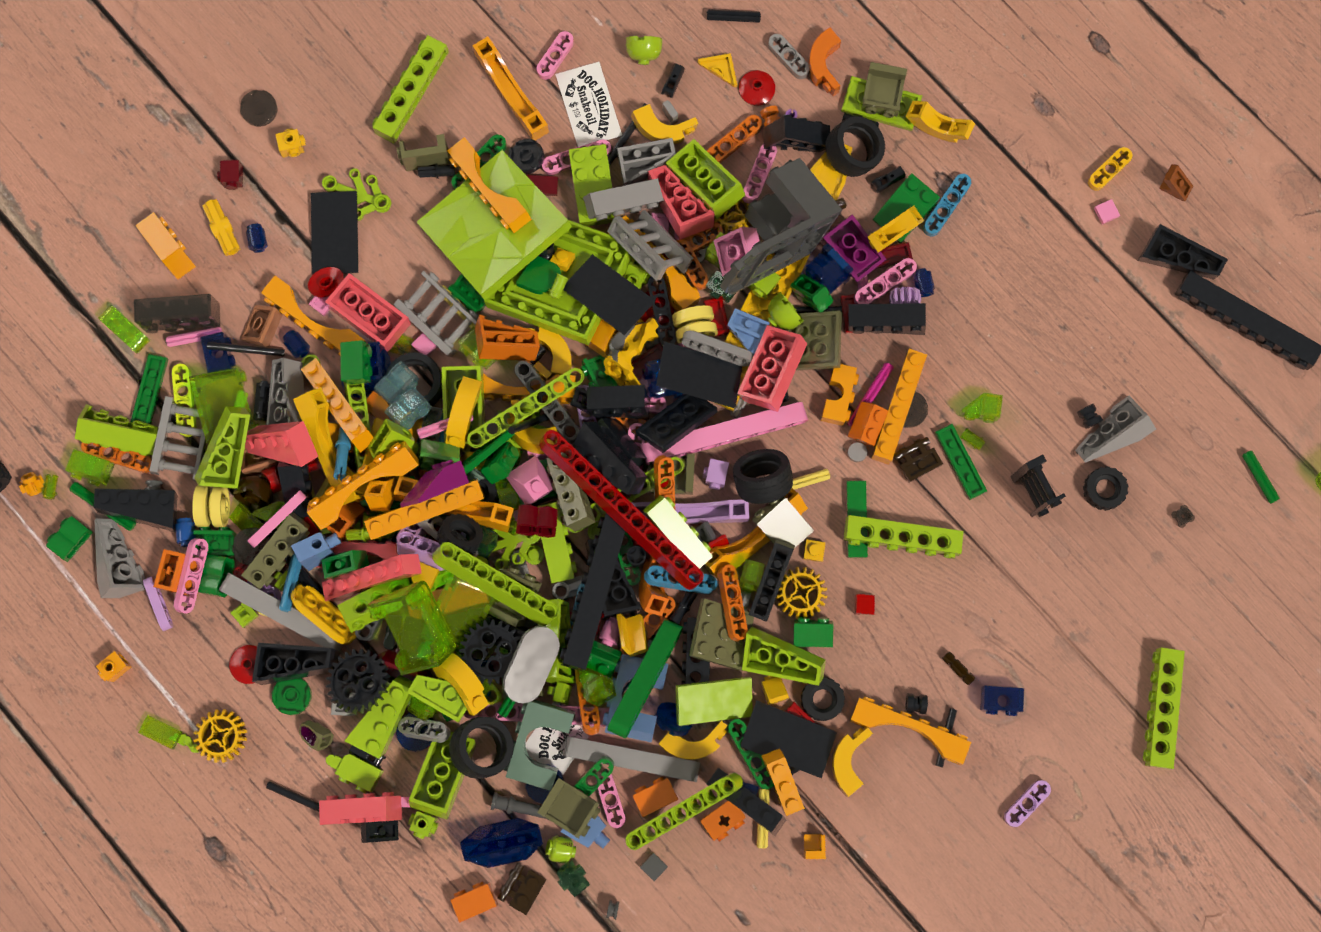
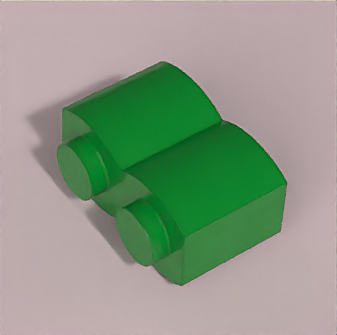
(68, 538)
(214, 573)

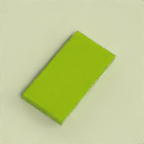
(854, 99)
(714, 701)

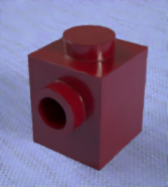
(230, 174)

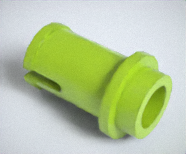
(558, 286)

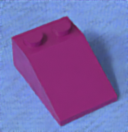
(854, 247)
(441, 479)

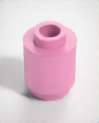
(610, 632)

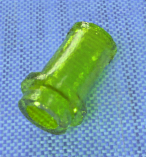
(973, 439)
(50, 487)

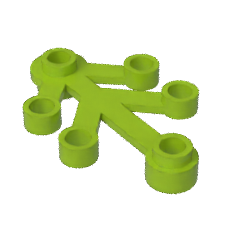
(362, 195)
(510, 542)

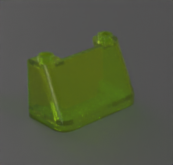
(216, 391)
(463, 608)
(416, 626)

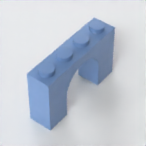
(645, 724)

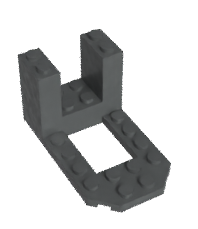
(788, 222)

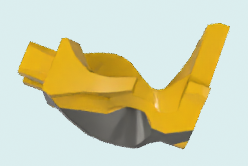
(626, 346)

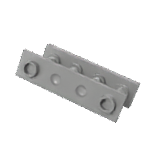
(642, 252)
(420, 319)
(162, 444)

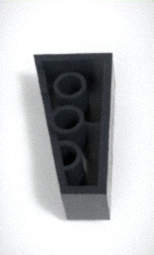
(1179, 253)
(888, 318)
(609, 459)
(147, 507)
(620, 595)
(289, 662)

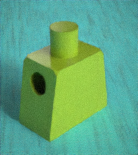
(388, 435)

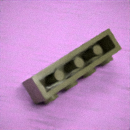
(571, 498)
(276, 550)

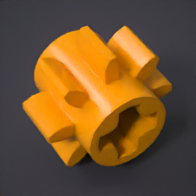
(31, 484)

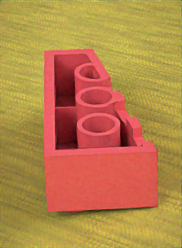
(680, 206)
(282, 442)
(360, 809)

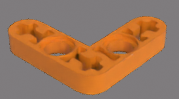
(691, 248)

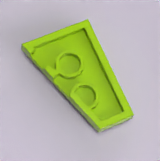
(439, 695)

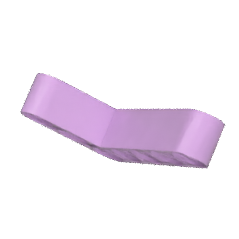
(413, 541)

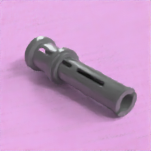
(511, 805)

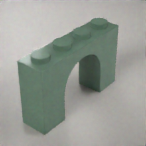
(522, 766)

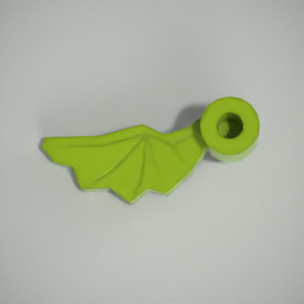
(186, 740)

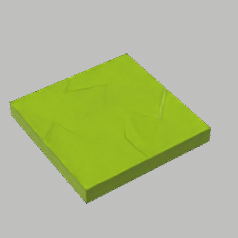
(477, 239)
(567, 314)

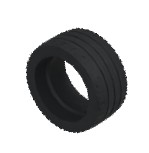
(871, 137)
(413, 359)
(766, 488)
(501, 737)

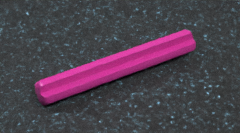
(874, 388)

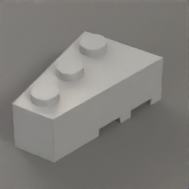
(640, 158)

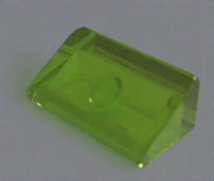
(244, 519)

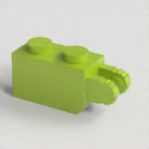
(355, 770)

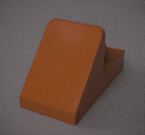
(1176, 183)

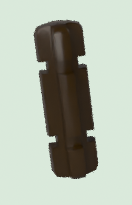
(958, 668)

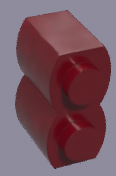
(537, 521)

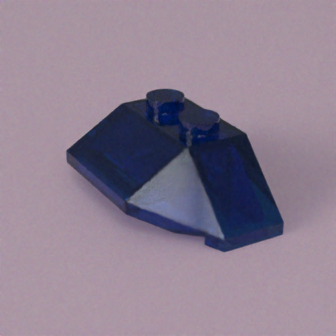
(501, 843)

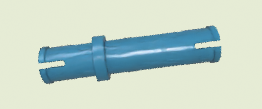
(343, 446)

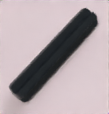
(733, 15)

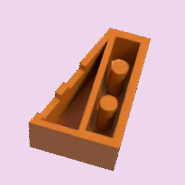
(505, 342)

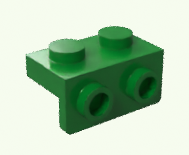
(467, 294)
(594, 370)
(219, 541)

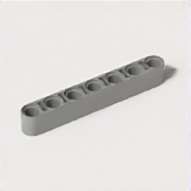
(269, 607)
(632, 759)

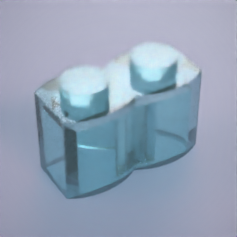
(396, 382)
(408, 408)

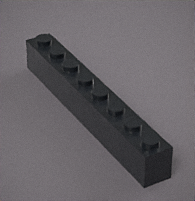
(1249, 320)
(593, 595)

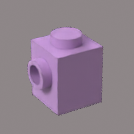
(716, 473)

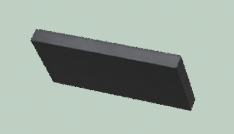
(676, 422)

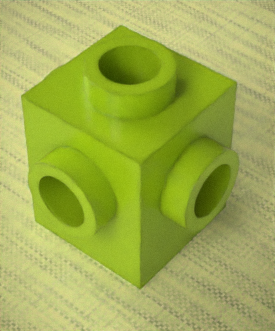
(636, 274)
(430, 827)

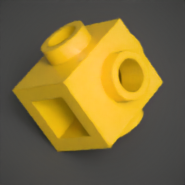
(290, 143)

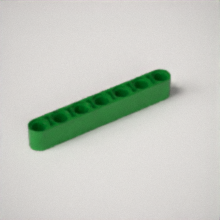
(645, 679)

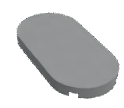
(531, 664)

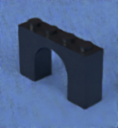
(752, 806)

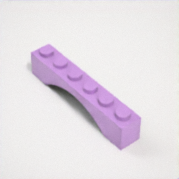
(713, 512)

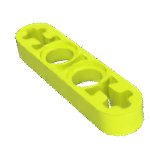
(188, 399)

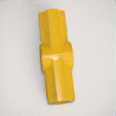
(221, 227)

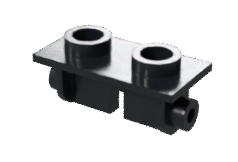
(261, 401)

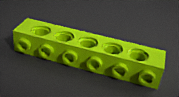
(427, 47)
(952, 538)
(351, 608)
(1175, 660)

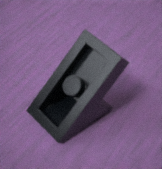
(379, 831)

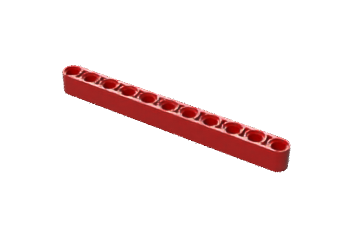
(630, 513)

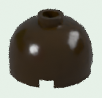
(254, 491)

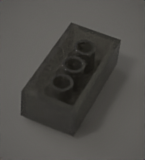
(177, 313)

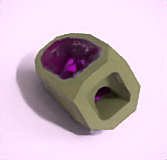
(315, 735)

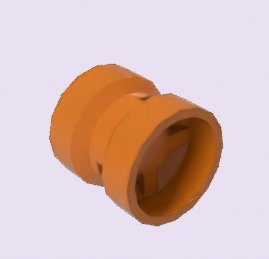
(769, 114)

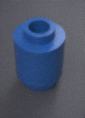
(184, 531)

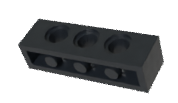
(771, 580)
(688, 666)

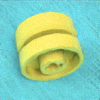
(695, 319)
(211, 506)

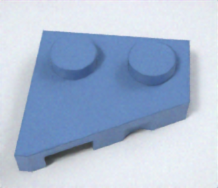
(747, 329)

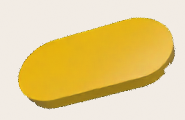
(322, 613)

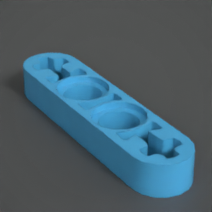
(947, 205)
(663, 581)

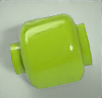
(560, 849)

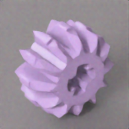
(905, 295)

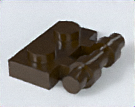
(922, 463)
(527, 892)

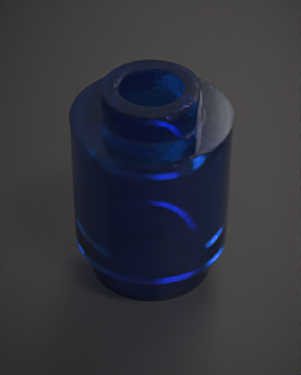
(256, 238)
(924, 282)
(296, 344)

